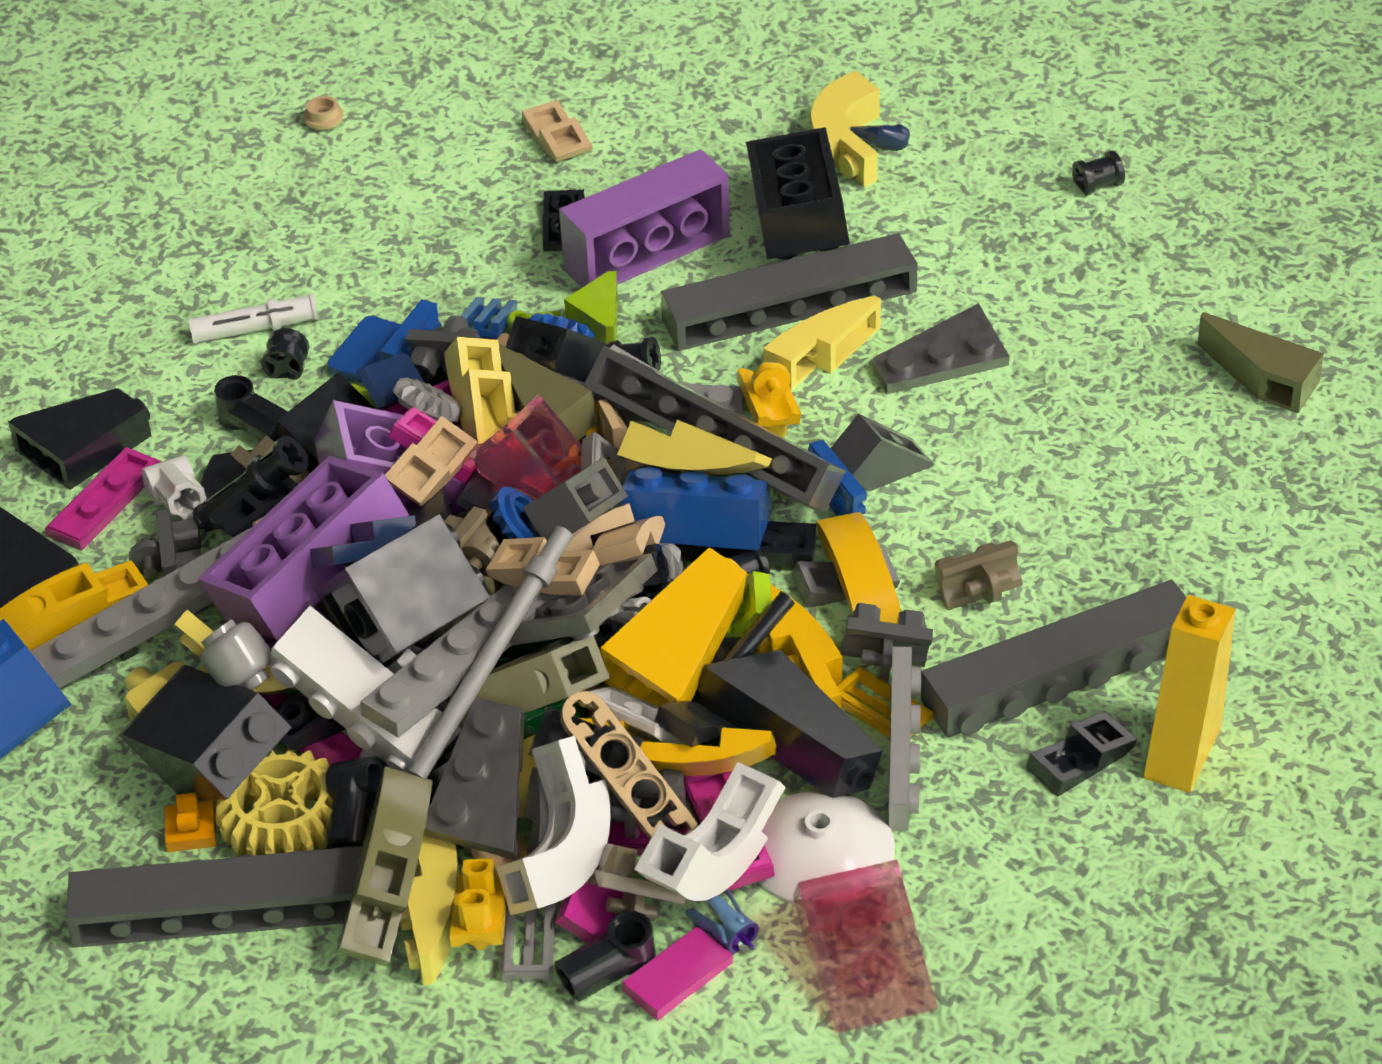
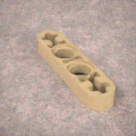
(636, 769)

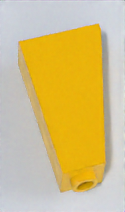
(677, 632)
(1191, 693)

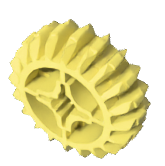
(280, 814)

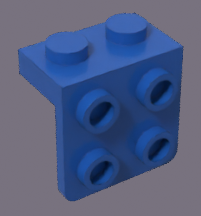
(380, 339)

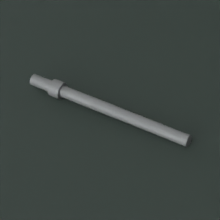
(537, 574)

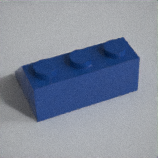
(701, 507)
(26, 692)

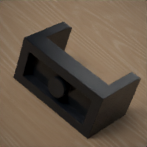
(555, 347)

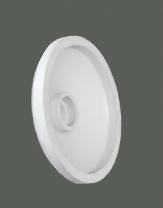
(821, 837)

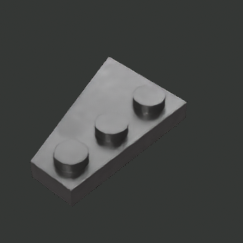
(943, 352)
(582, 614)
(480, 785)

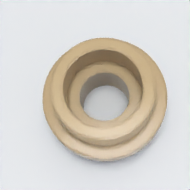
(323, 113)

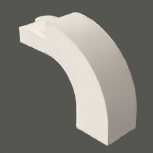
(573, 836)
(721, 846)

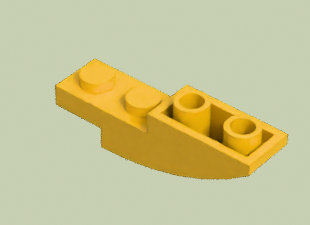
(68, 600)
(808, 647)

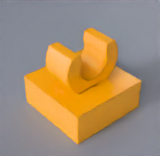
(190, 824)

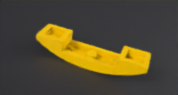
(859, 563)
(735, 746)

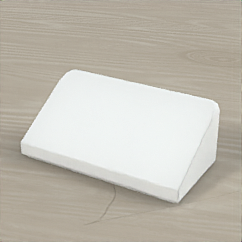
(635, 713)

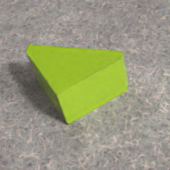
(596, 306)

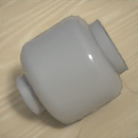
(236, 655)

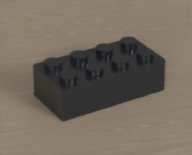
(797, 193)

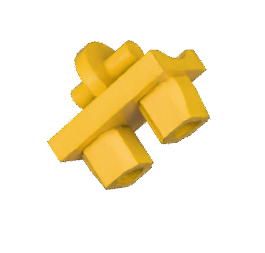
(769, 397)
(478, 906)

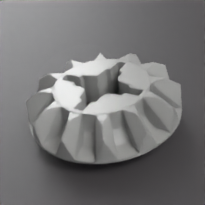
(427, 399)

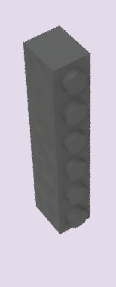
(787, 291)
(666, 401)
(1051, 660)
(210, 896)

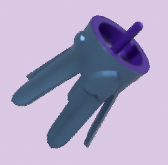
(735, 925)

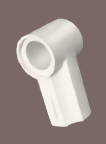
(174, 486)

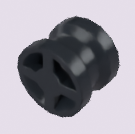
(285, 354)

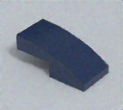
(366, 539)

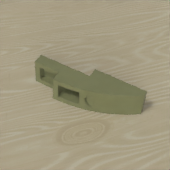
(386, 866)

